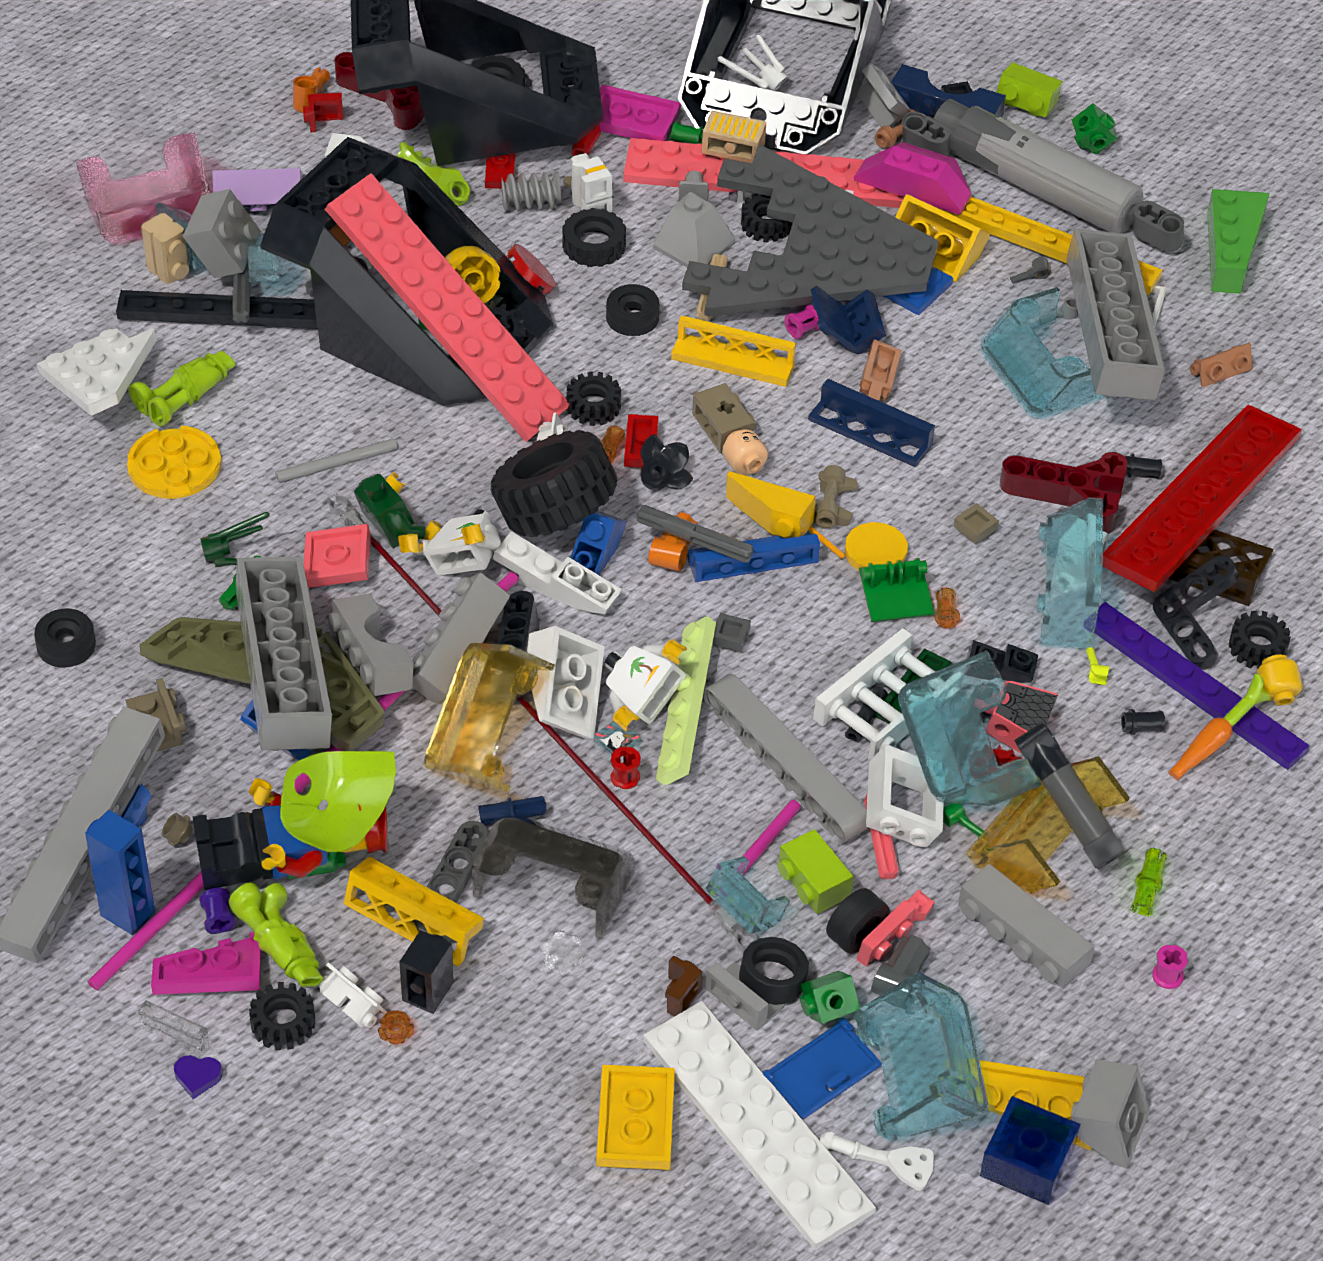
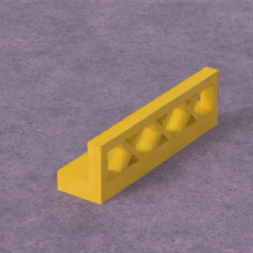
(734, 356)
(411, 902)

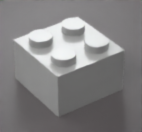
(221, 233)

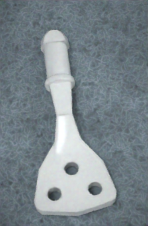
(893, 1159)

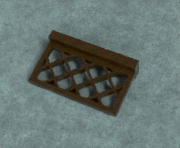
(1244, 588)

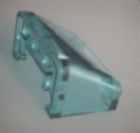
(925, 1057)

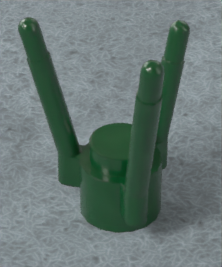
(217, 546)

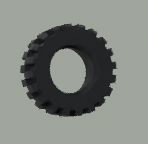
(554, 483)

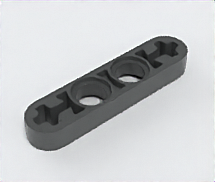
(457, 849)

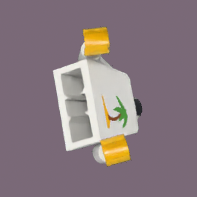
(459, 546)
(643, 681)

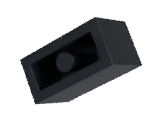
(426, 971)

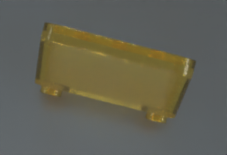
(478, 712)
(1034, 827)

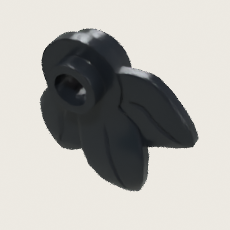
(667, 461)

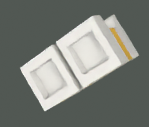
(591, 183)

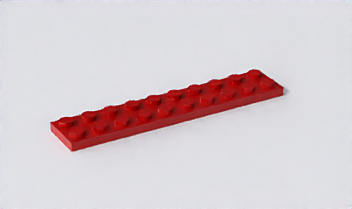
(1200, 498)

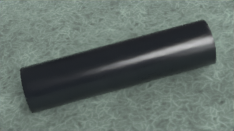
(866, 714)

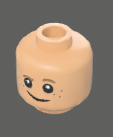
(745, 450)

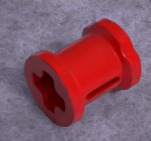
(630, 764)

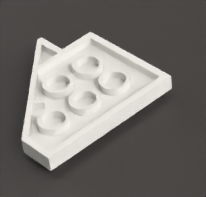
(98, 370)

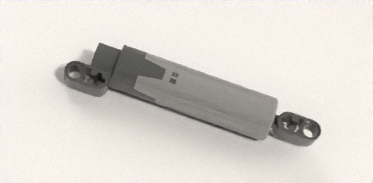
(1044, 171)

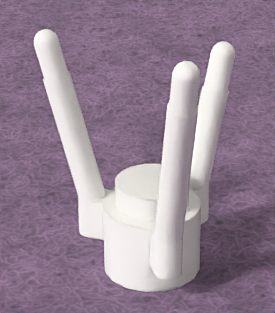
(772, 76)

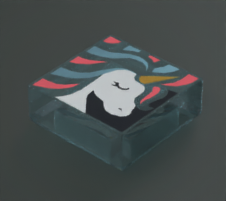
(614, 737)

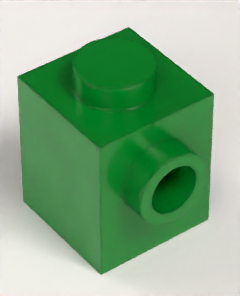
(829, 997)

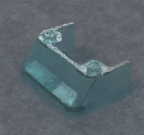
(1027, 367)
(1073, 574)

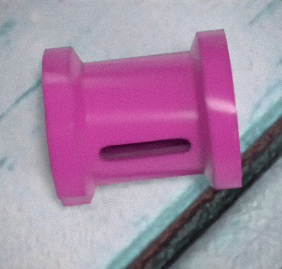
(801, 327)
(1170, 966)

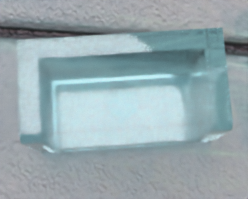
(262, 264)
(743, 899)

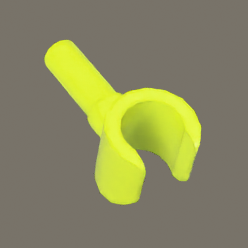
(1097, 673)

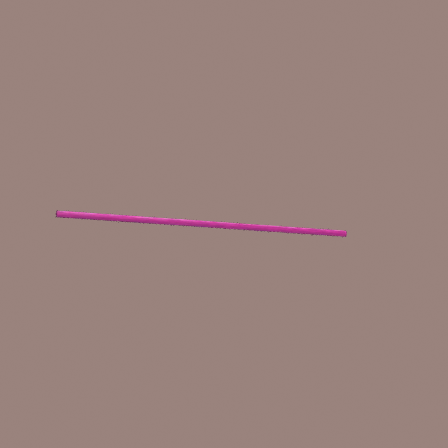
(196, 884)

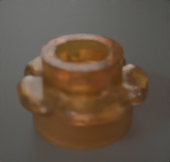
(395, 1019)

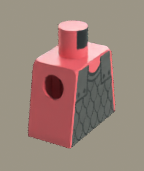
(1019, 712)

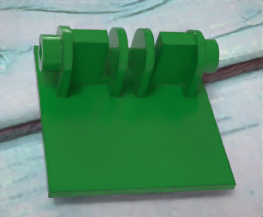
(896, 590)

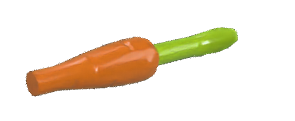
(1219, 730)

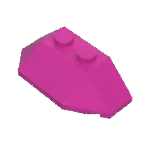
(918, 173)

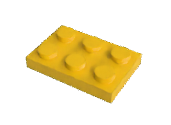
(635, 1117)

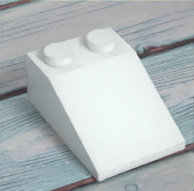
(570, 692)

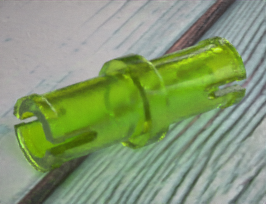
(1149, 882)

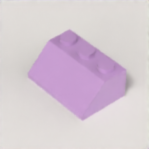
(257, 186)

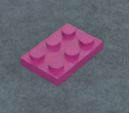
(637, 114)

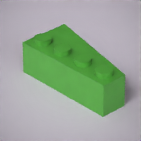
(1233, 231)

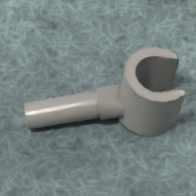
(1068, 309)

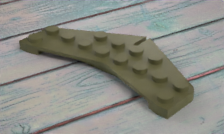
(219, 650)

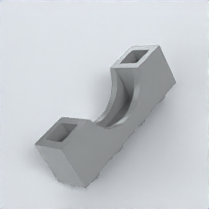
(381, 665)

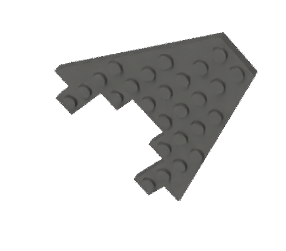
(831, 244)

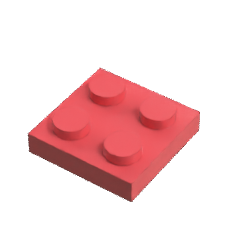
(337, 555)

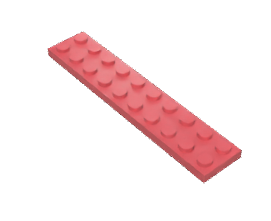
(669, 162)
(447, 306)

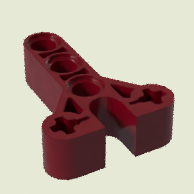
(403, 103)
(1066, 483)

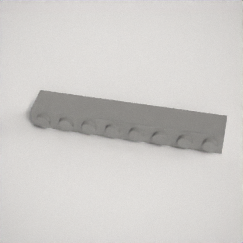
(64, 861)

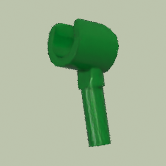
(955, 813)

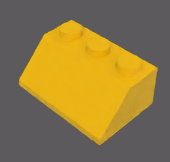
(959, 241)

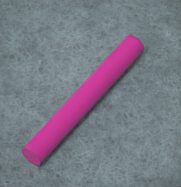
(771, 832)

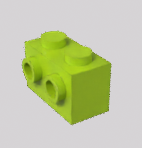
(1029, 89)
(815, 871)

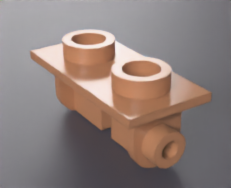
(1223, 365)

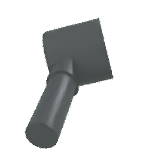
(1039, 271)

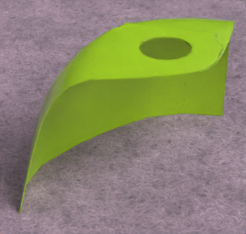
(344, 782)

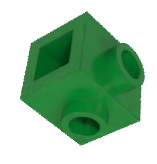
(1094, 129)

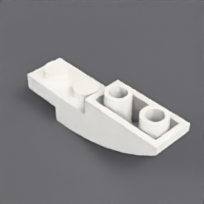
(559, 580)

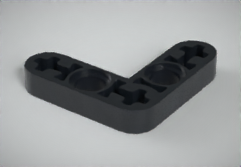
(1182, 614)

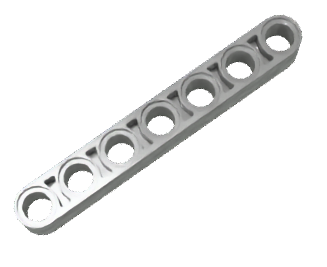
(788, 757)

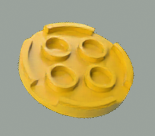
(174, 462)

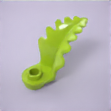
(444, 177)

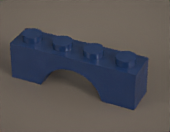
(926, 99)

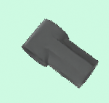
(904, 962)

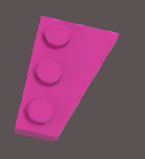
(217, 969)

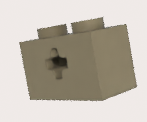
(720, 414)

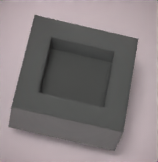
(731, 632)

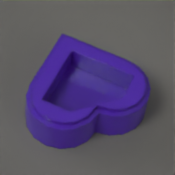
(197, 1074)

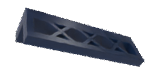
(878, 419)

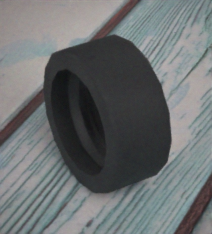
(781, 952)

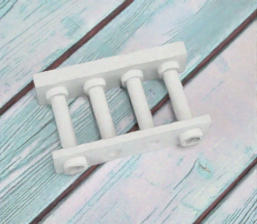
(856, 686)

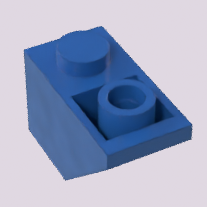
(598, 540)

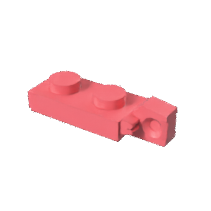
(895, 925)

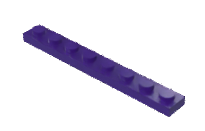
(1197, 685)

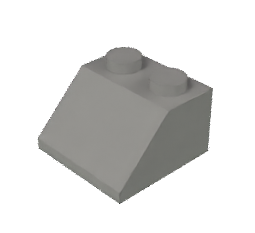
(1112, 1110)

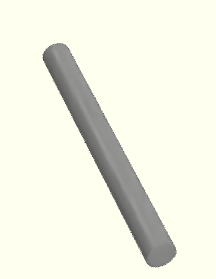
(336, 460)

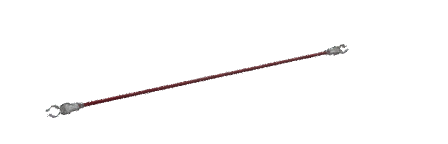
(351, 517)

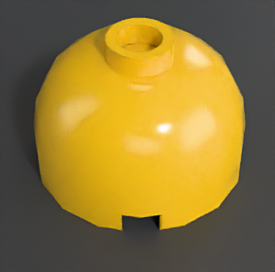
(477, 270)

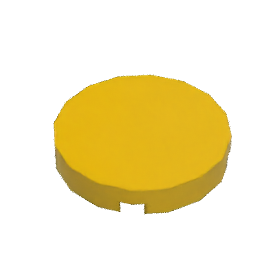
(875, 544)

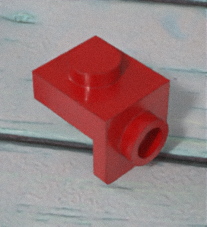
(323, 108)

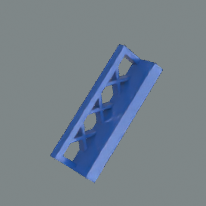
(768, 555)

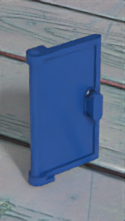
(831, 1060)

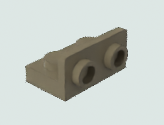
(162, 705)

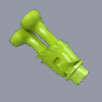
(190, 378)
(276, 937)

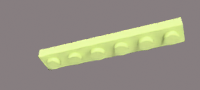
(686, 702)

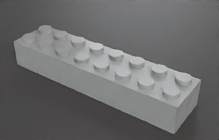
(1115, 315)
(282, 654)

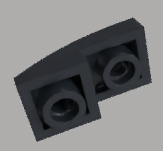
(1013, 663)

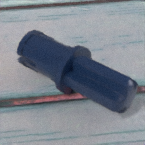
(520, 808)

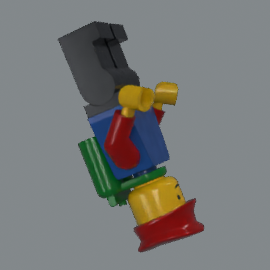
(259, 846)

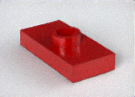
(498, 167)

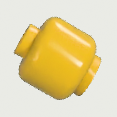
(1281, 679)

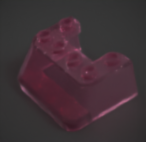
(127, 203)

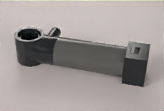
(1070, 796)

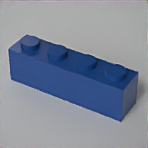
(120, 871)

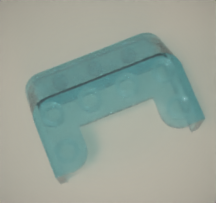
(951, 737)

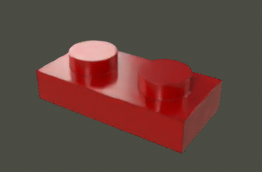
(638, 430)

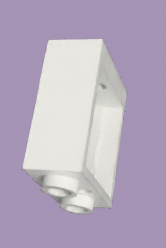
(904, 769)

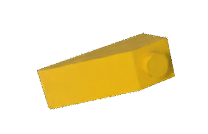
(772, 506)

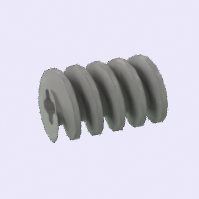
(531, 190)

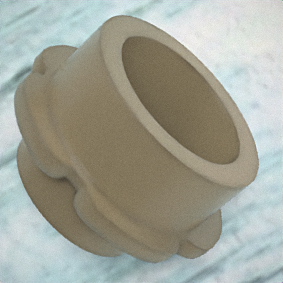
(177, 829)

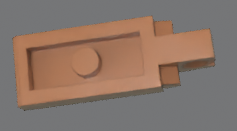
(879, 370)

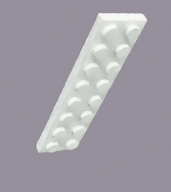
(759, 1125)

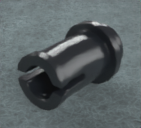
(1143, 466)
(1142, 721)

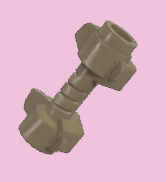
(832, 483)

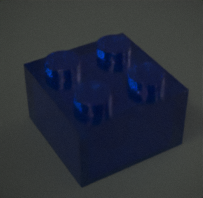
(1029, 1150)

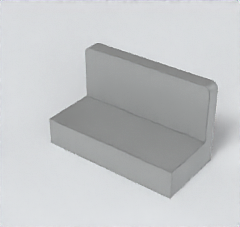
(882, 97)
(738, 997)

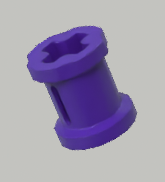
(217, 910)

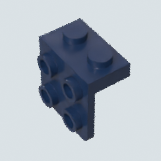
(852, 324)

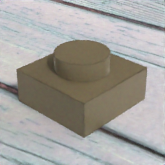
(976, 523)

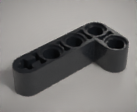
(519, 621)

